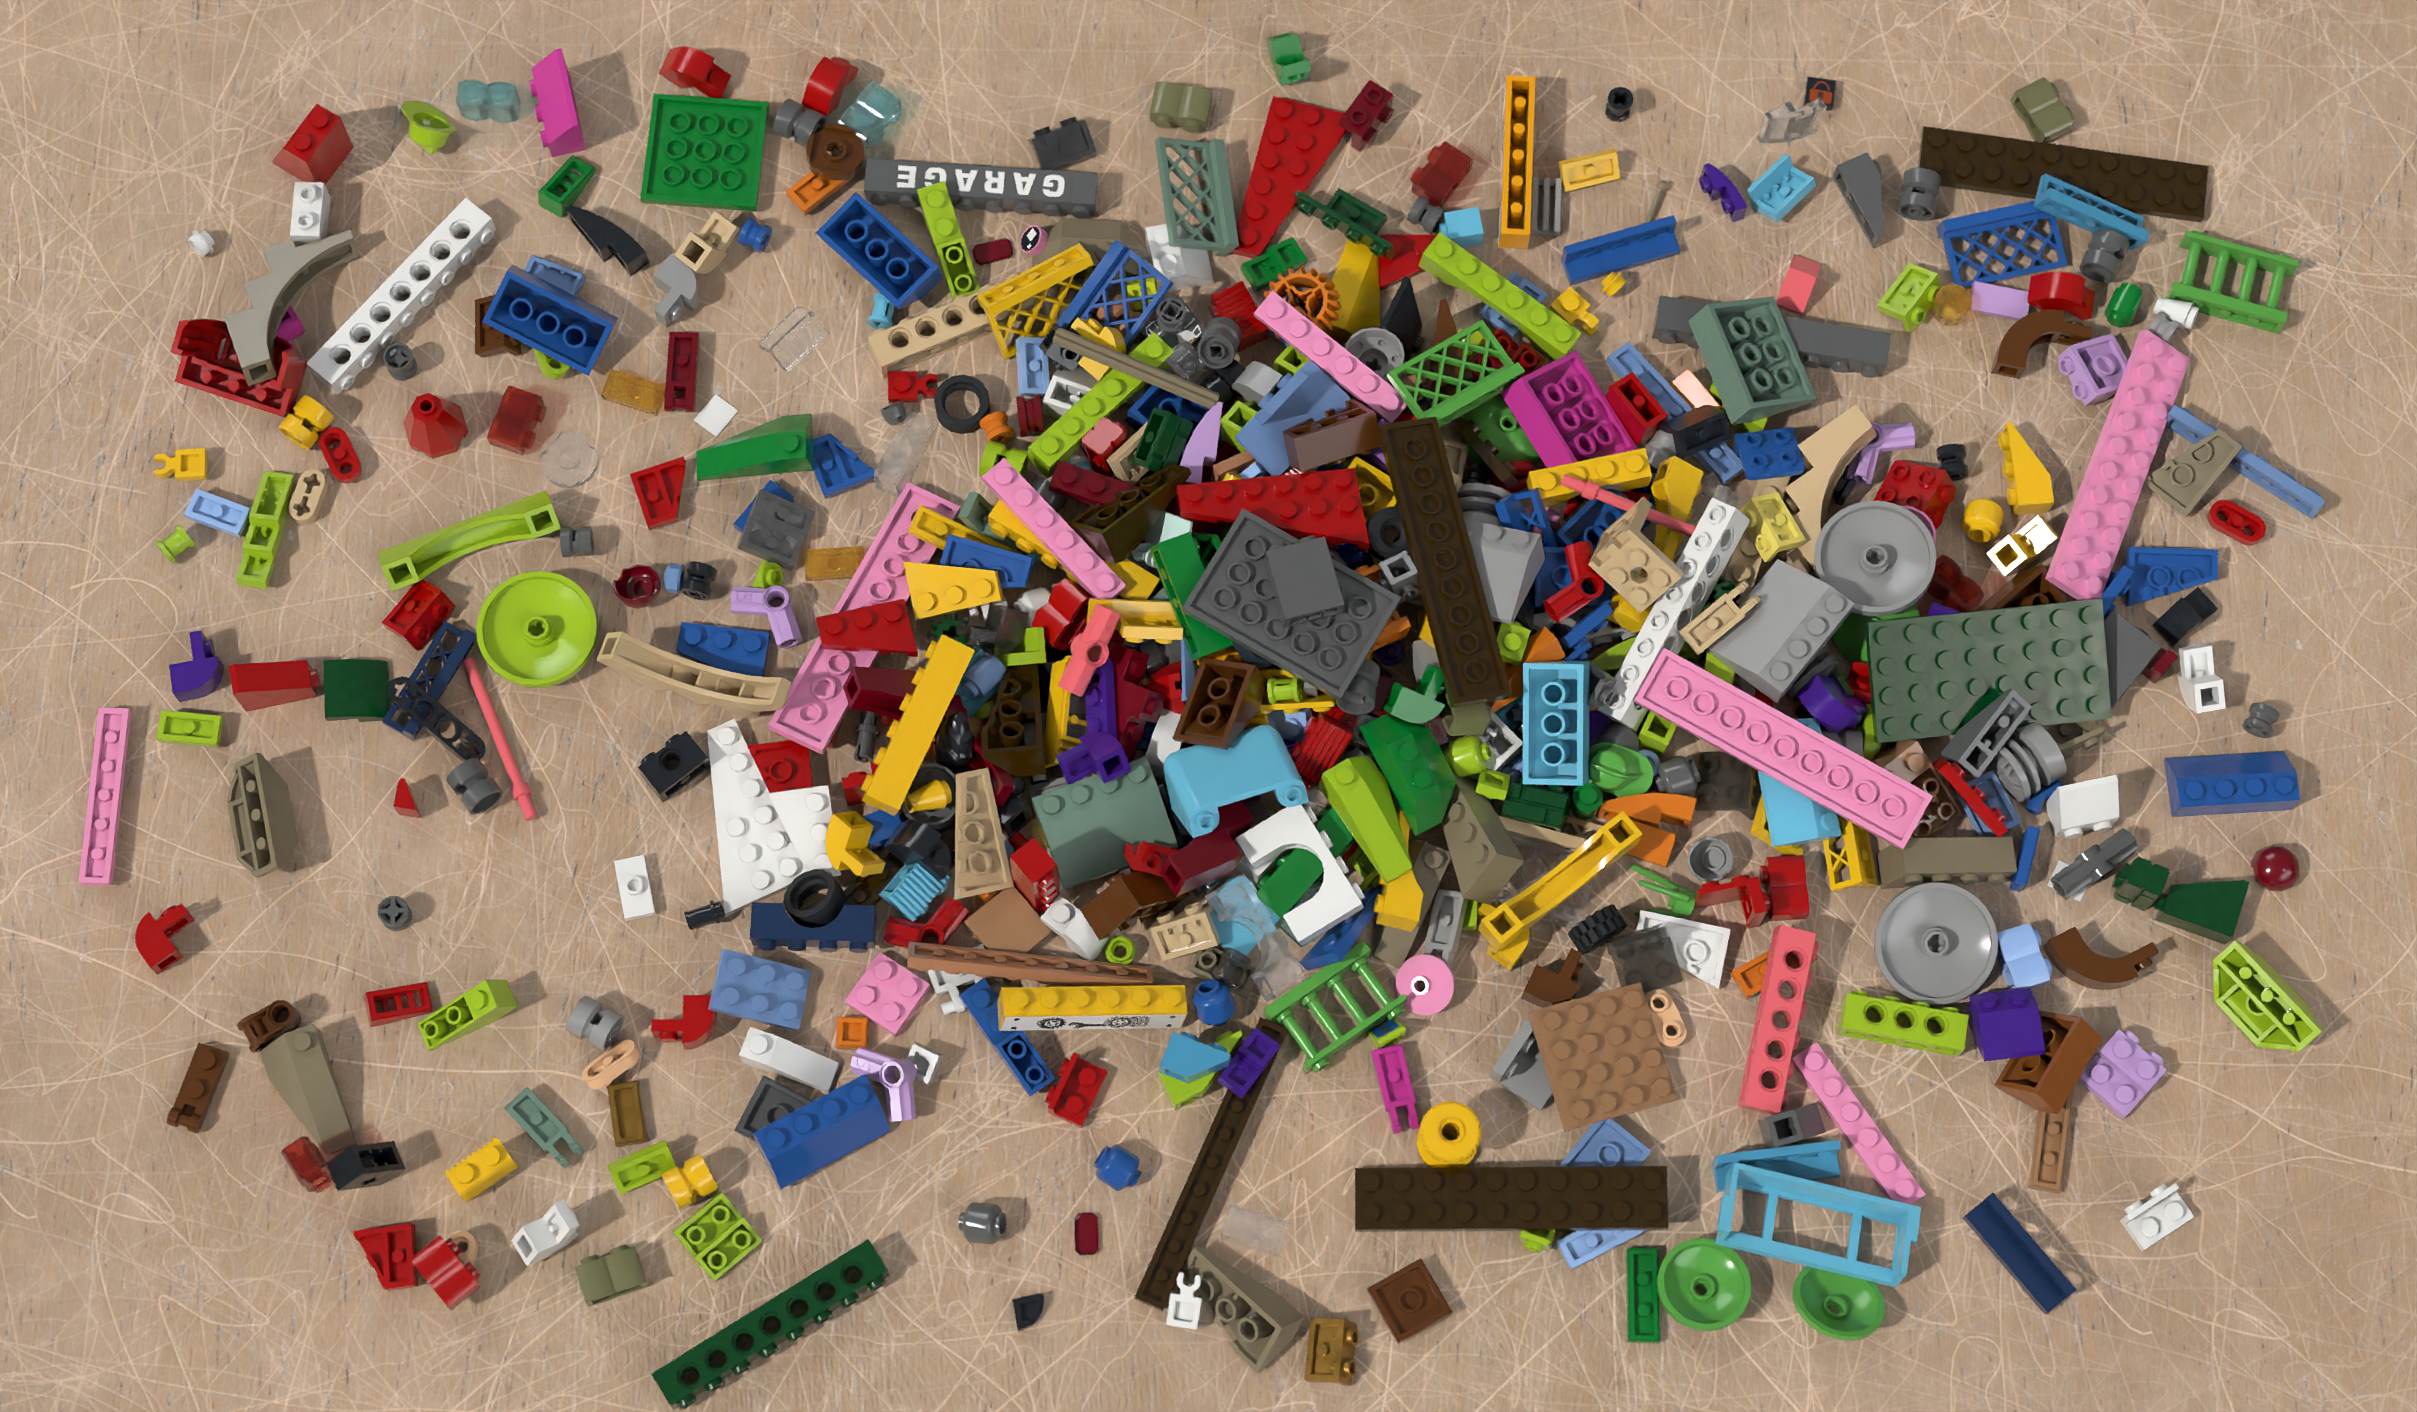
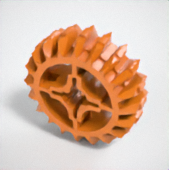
(1310, 298)

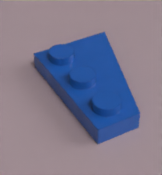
(1012, 567)
(2168, 571)
(725, 648)
(1340, 938)

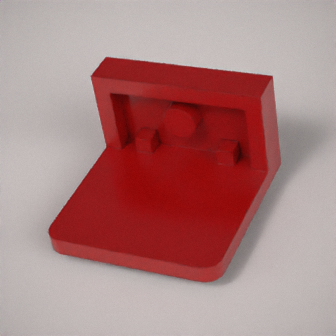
(1918, 487)
(1741, 888)

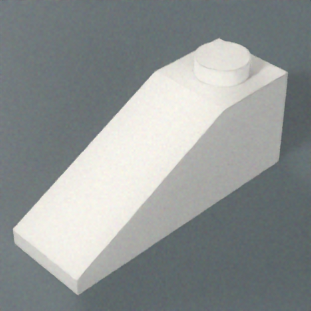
(787, 1060)

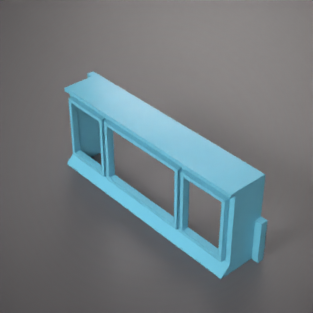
(1858, 1204)

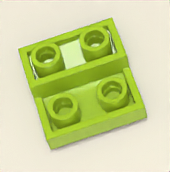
(717, 1236)

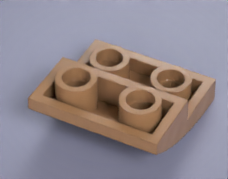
(1007, 923)

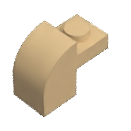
(707, 249)

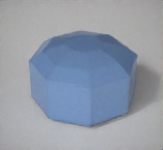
(673, 577)

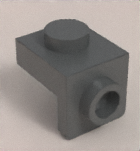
(1600, 687)

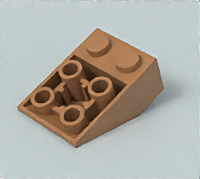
(1911, 764)

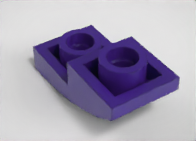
(1719, 186)

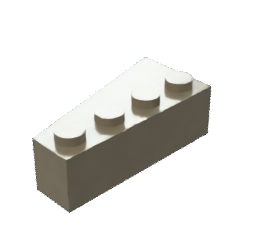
(1948, 861)

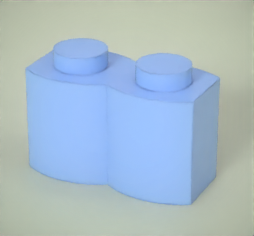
(2021, 958)

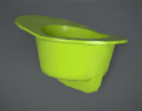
(427, 125)

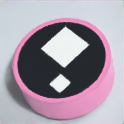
(1033, 240)

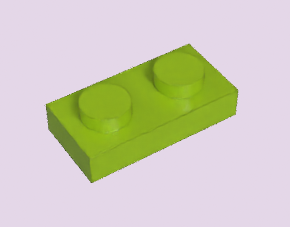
(189, 728)
(641, 1167)

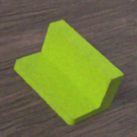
(1029, 651)

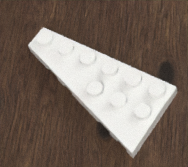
(752, 841)

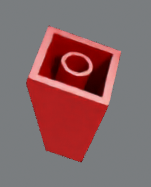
(315, 147)

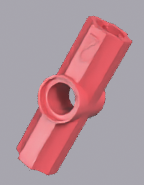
(1083, 664)

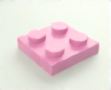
(887, 994)

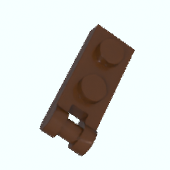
(198, 1087)

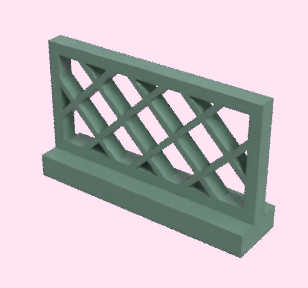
(1216, 195)

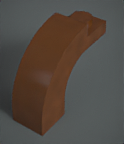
(2033, 330)
(2091, 970)

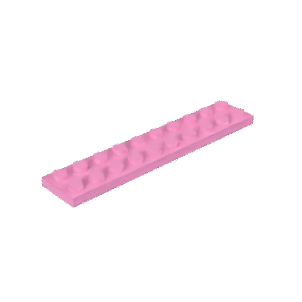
(2118, 468)
(817, 692)
(1783, 749)

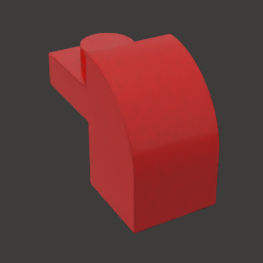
(694, 68)
(827, 84)
(2061, 291)
(154, 936)
(694, 1028)

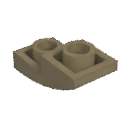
(1207, 959)

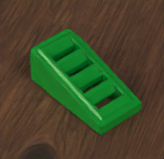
(556, 200)

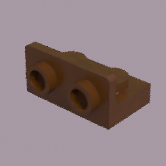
(488, 339)

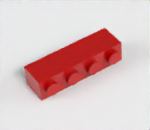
(1035, 875)

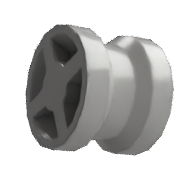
(2163, 327)

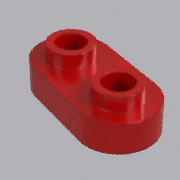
(340, 457)
(2236, 520)

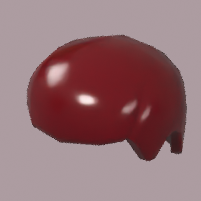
(637, 586)
(2275, 868)

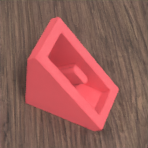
(1798, 284)

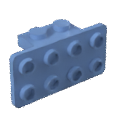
(1299, 399)

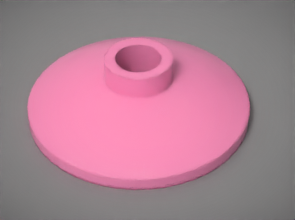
(1438, 982)

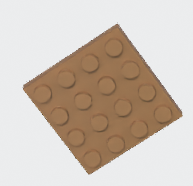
(1602, 1056)

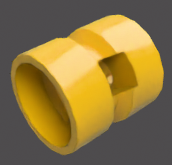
(313, 415)
(689, 1181)

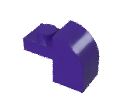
(197, 677)
(1830, 705)
(1096, 753)

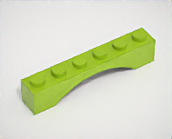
(1537, 323)
(1065, 435)
(421, 556)

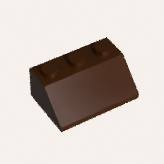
(2025, 589)

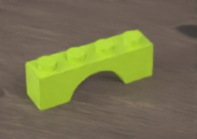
(1241, 413)

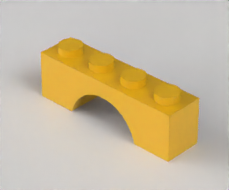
(1615, 471)

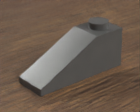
(1862, 189)
(1986, 733)

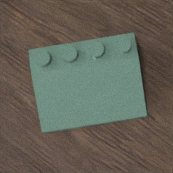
(1751, 358)
(1093, 821)

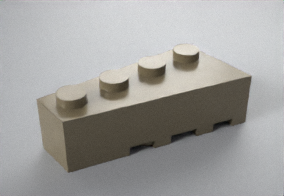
(1478, 843)

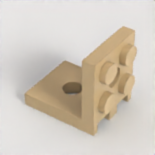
(1625, 548)

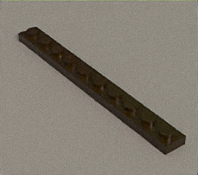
(1202, 1185)

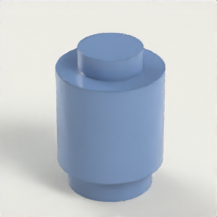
(983, 676)

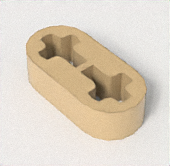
(314, 499)

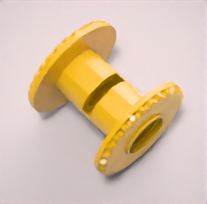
(1455, 1120)

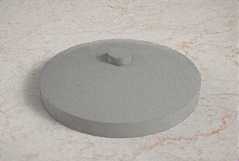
(1876, 557)
(1935, 943)

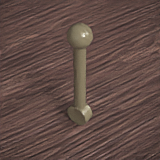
(1661, 186)

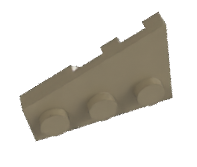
(2192, 473)

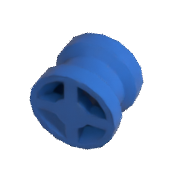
(755, 235)

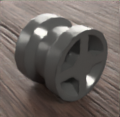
(2260, 720)
(390, 909)

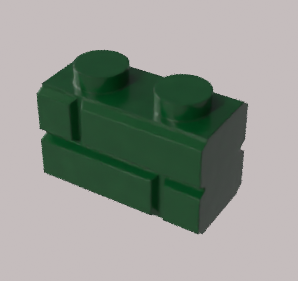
(1162, 440)
(1537, 805)
(2140, 883)

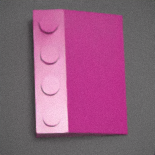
(1566, 413)

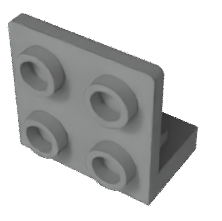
(1522, 1069)

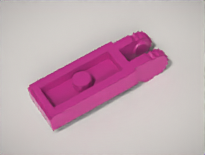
(1395, 1085)

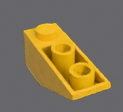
(2028, 479)

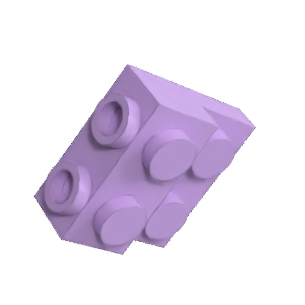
(2094, 368)
(2122, 1072)

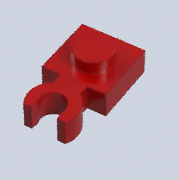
(906, 386)

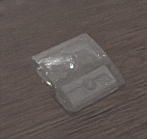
(1788, 124)

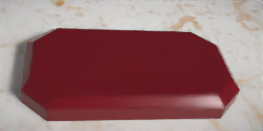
(992, 251)
(1086, 1234)

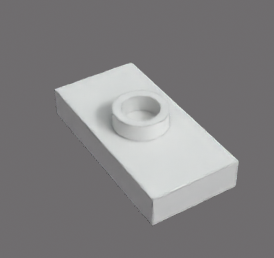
(634, 888)

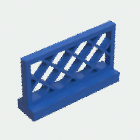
(1996, 219)
(1103, 278)

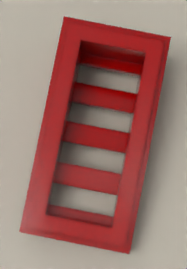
(396, 993)

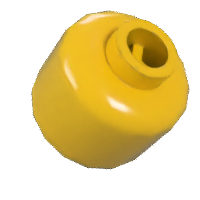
(1982, 520)

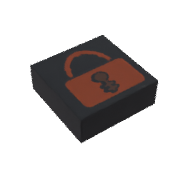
(1822, 89)

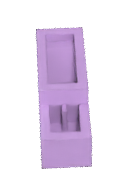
(1202, 445)

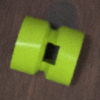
(995, 451)

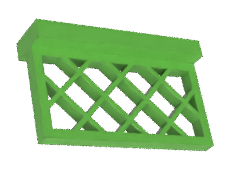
(1474, 393)

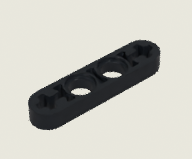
(438, 716)

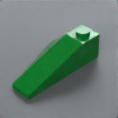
(771, 448)

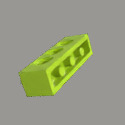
(1855, 1024)

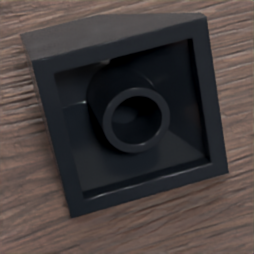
(1404, 319)

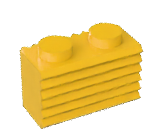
(481, 1169)

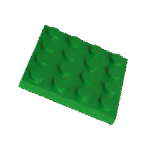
(704, 152)

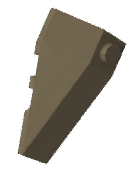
(1429, 869)
(305, 1079)
(1252, 1314)

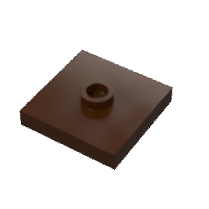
(1409, 1301)

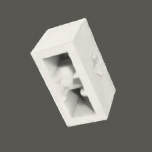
(309, 212)

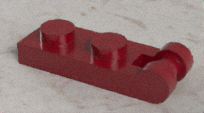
(681, 371)

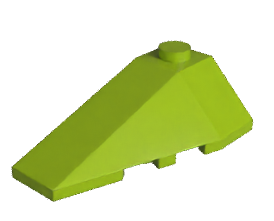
(1367, 809)

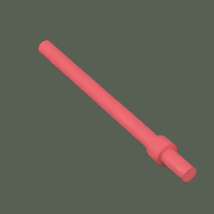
(1591, 490)
(519, 789)

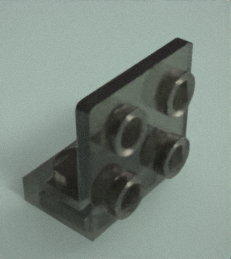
(1727, 785)
(1645, 958)

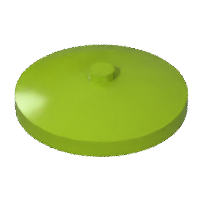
(537, 629)

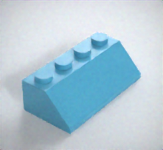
(1556, 722)
(1794, 817)

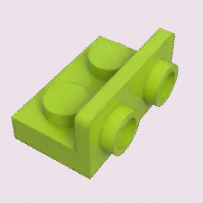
(1911, 296)

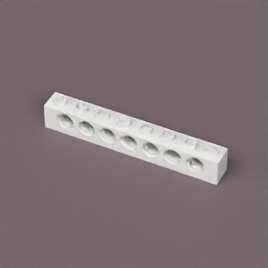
(404, 280)
(1702, 566)

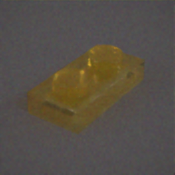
(633, 392)
(832, 563)

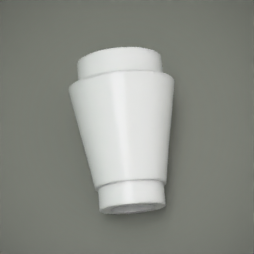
(2178, 311)

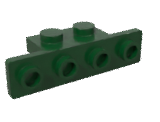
(1352, 217)

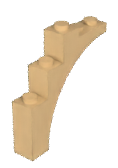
(1825, 459)
(700, 683)

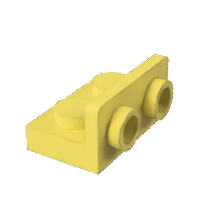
(1771, 525)

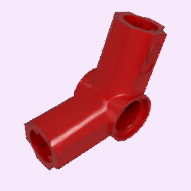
(1572, 596)
(942, 924)

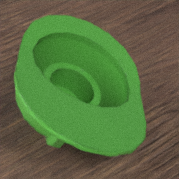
(1619, 769)

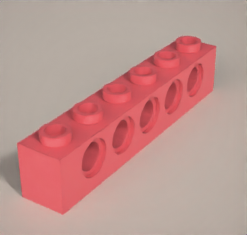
(1753, 1093)

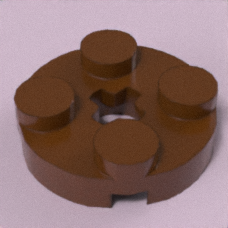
(840, 167)

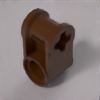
(267, 1025)

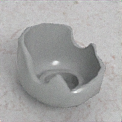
(1710, 859)

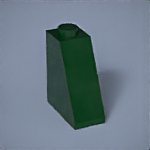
(2203, 908)

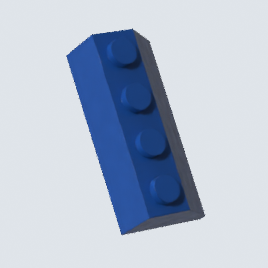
(879, 252)
(550, 319)
(2231, 784)
(822, 1131)

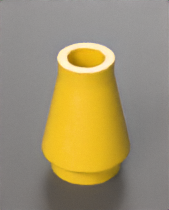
(929, 797)

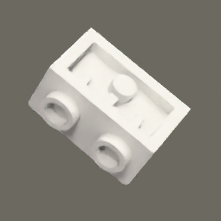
(2157, 1217)

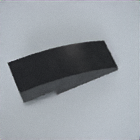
(608, 239)

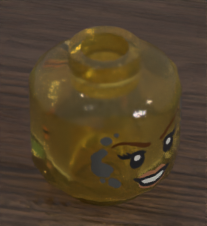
(1951, 305)

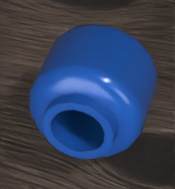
(1213, 1002)
(1117, 1167)

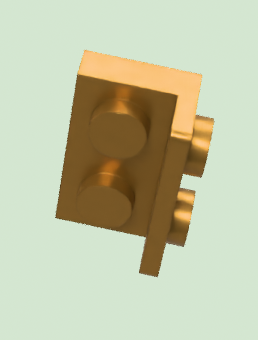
(1331, 1351)

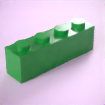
(1180, 571)
(1302, 867)

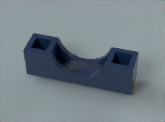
(851, 929)

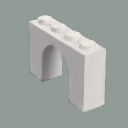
(1336, 897)

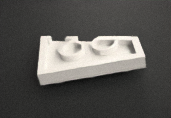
(806, 820)
(1697, 945)

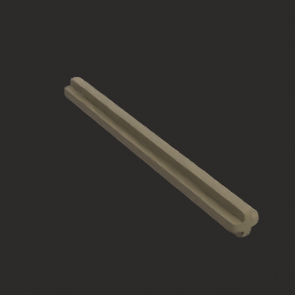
(1135, 368)

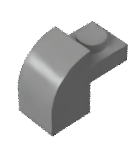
(681, 289)
(1257, 382)

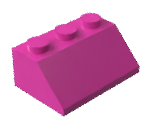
(556, 105)

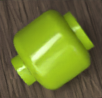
(1468, 755)

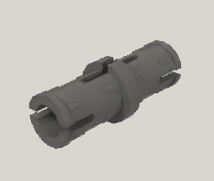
(866, 736)

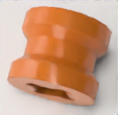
(997, 427)

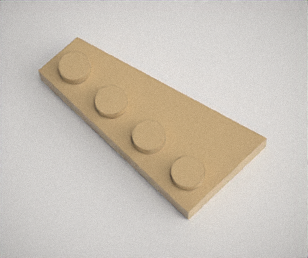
(979, 841)

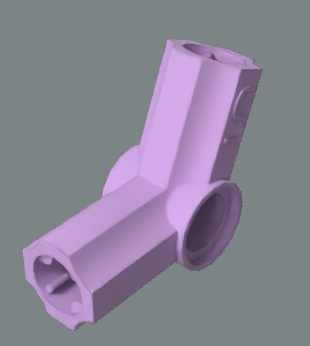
(1888, 438)
(781, 619)
(881, 1068)

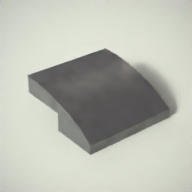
(775, 529)

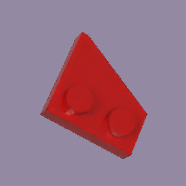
(390, 1253)

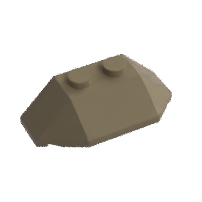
(1095, 237)
(260, 816)

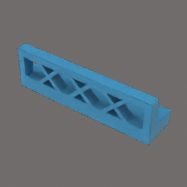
(2084, 214)
(1804, 1161)

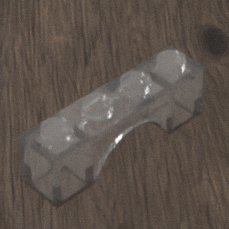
(1276, 967)

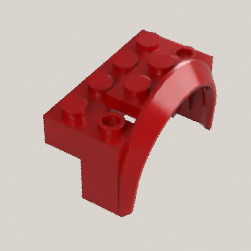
(200, 368)

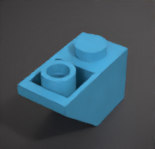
(1192, 1060)

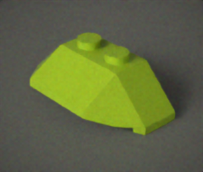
(2261, 1000)

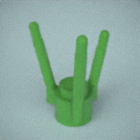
(1679, 897)

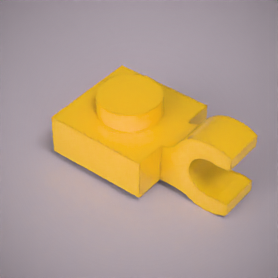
(1575, 309)

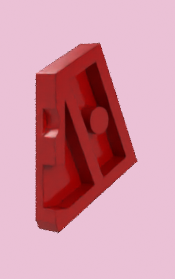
(1408, 253)
(660, 491)

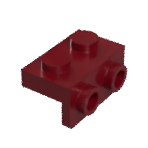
(1366, 114)

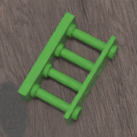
(2237, 309)
(1331, 977)

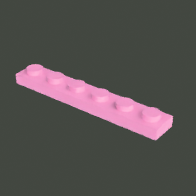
(1331, 357)
(1053, 531)
(105, 797)
(1856, 1126)

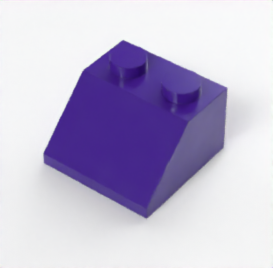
(2006, 1024)

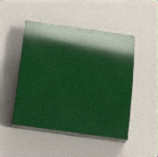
(355, 689)

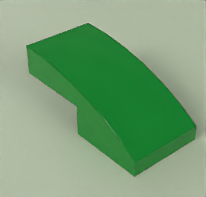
(1276, 260)

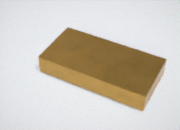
(627, 1113)

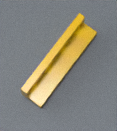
(1858, 855)

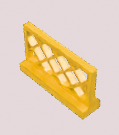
(1034, 283)

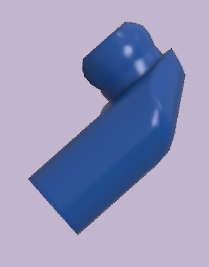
(2037, 800)

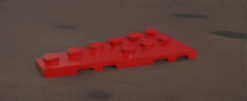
(1288, 159)
(1296, 503)

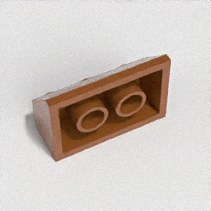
(2049, 1078)

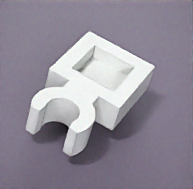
(1185, 1307)

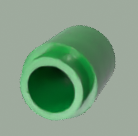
(2123, 305)
(1586, 801)

